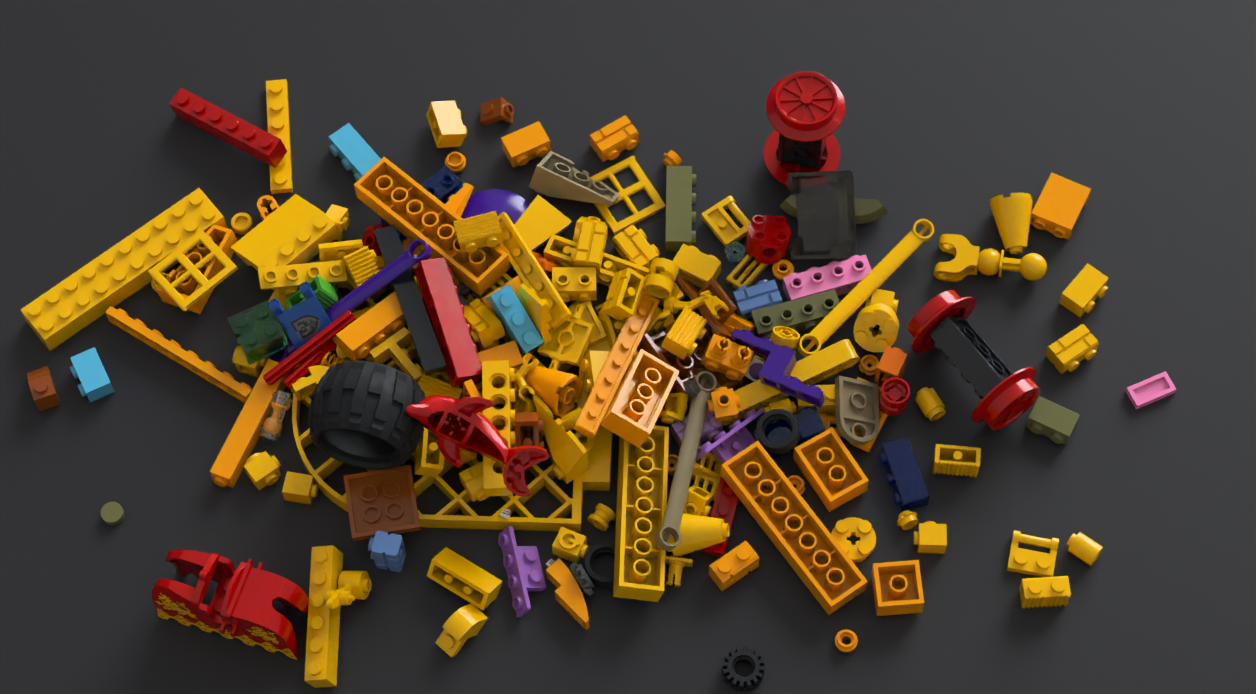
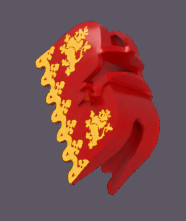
(240, 602)

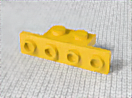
(337, 250)
(289, 277)

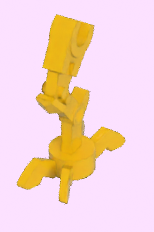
(672, 304)

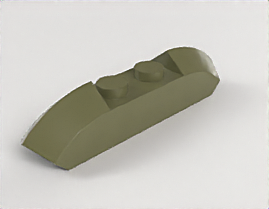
(865, 209)

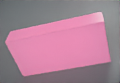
(1150, 390)

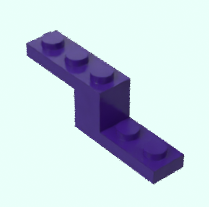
(778, 367)

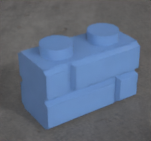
(751, 298)
(387, 551)

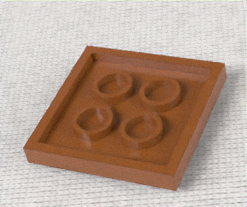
(381, 502)

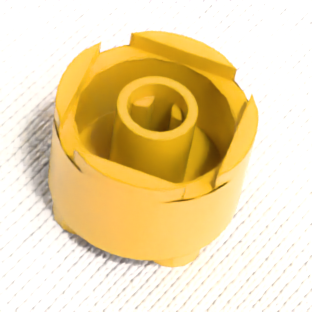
(866, 320)

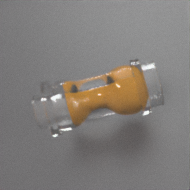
(273, 424)

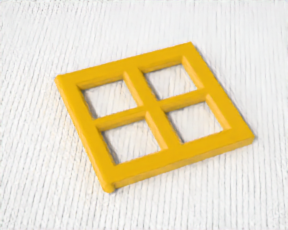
(643, 183)
(192, 270)

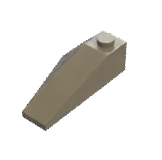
(559, 179)

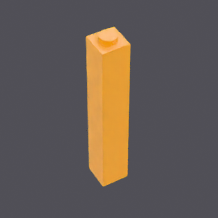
(245, 430)

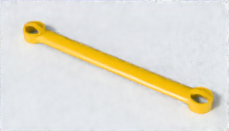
(866, 287)

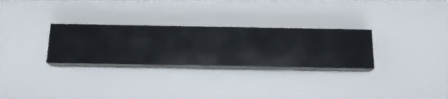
(411, 304)

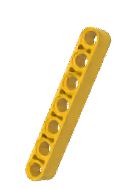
(808, 370)

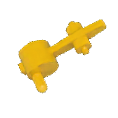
(351, 586)

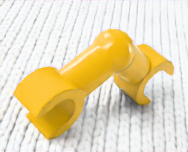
(520, 374)

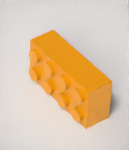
(640, 398)

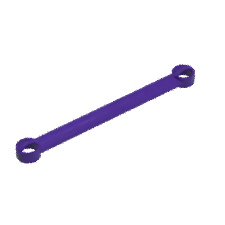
(370, 286)

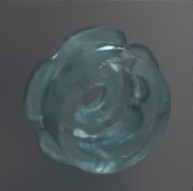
(735, 246)

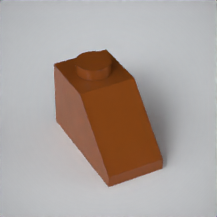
(43, 388)

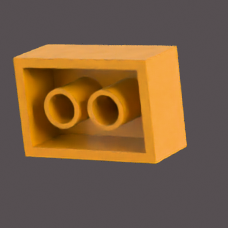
(830, 469)

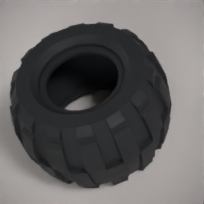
(362, 415)

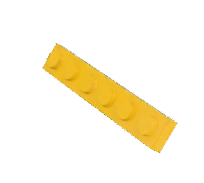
(280, 127)
(531, 271)

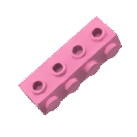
(836, 275)

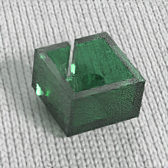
(259, 332)

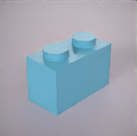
(91, 374)

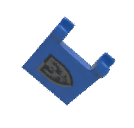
(302, 319)

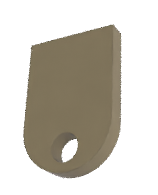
(856, 408)

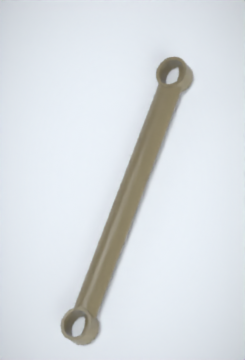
(685, 463)

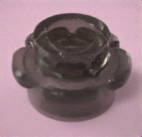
(691, 388)

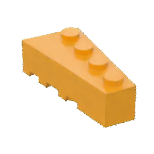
(224, 239)

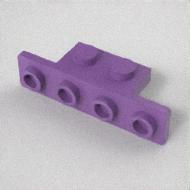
(733, 442)
(522, 569)

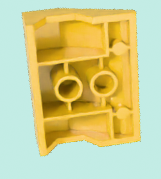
(287, 235)

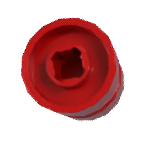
(894, 396)

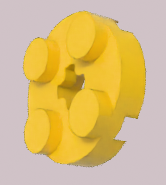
(861, 529)

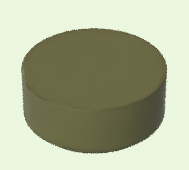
(112, 513)

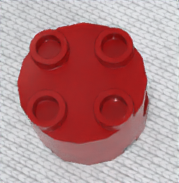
(768, 238)

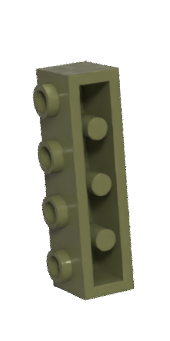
(797, 314)

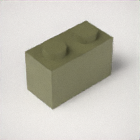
(1052, 420)

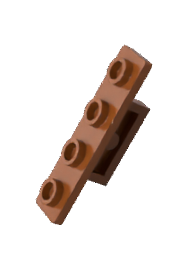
(716, 290)

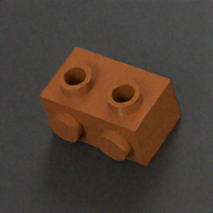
(528, 429)

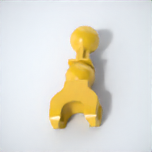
(988, 262)

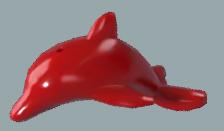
(464, 426)

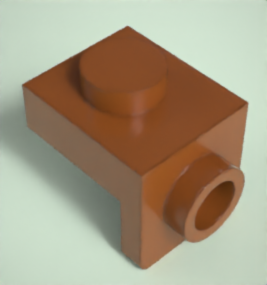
(496, 110)

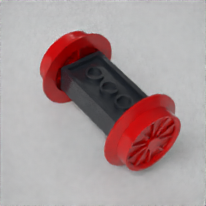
(804, 114)
(945, 326)

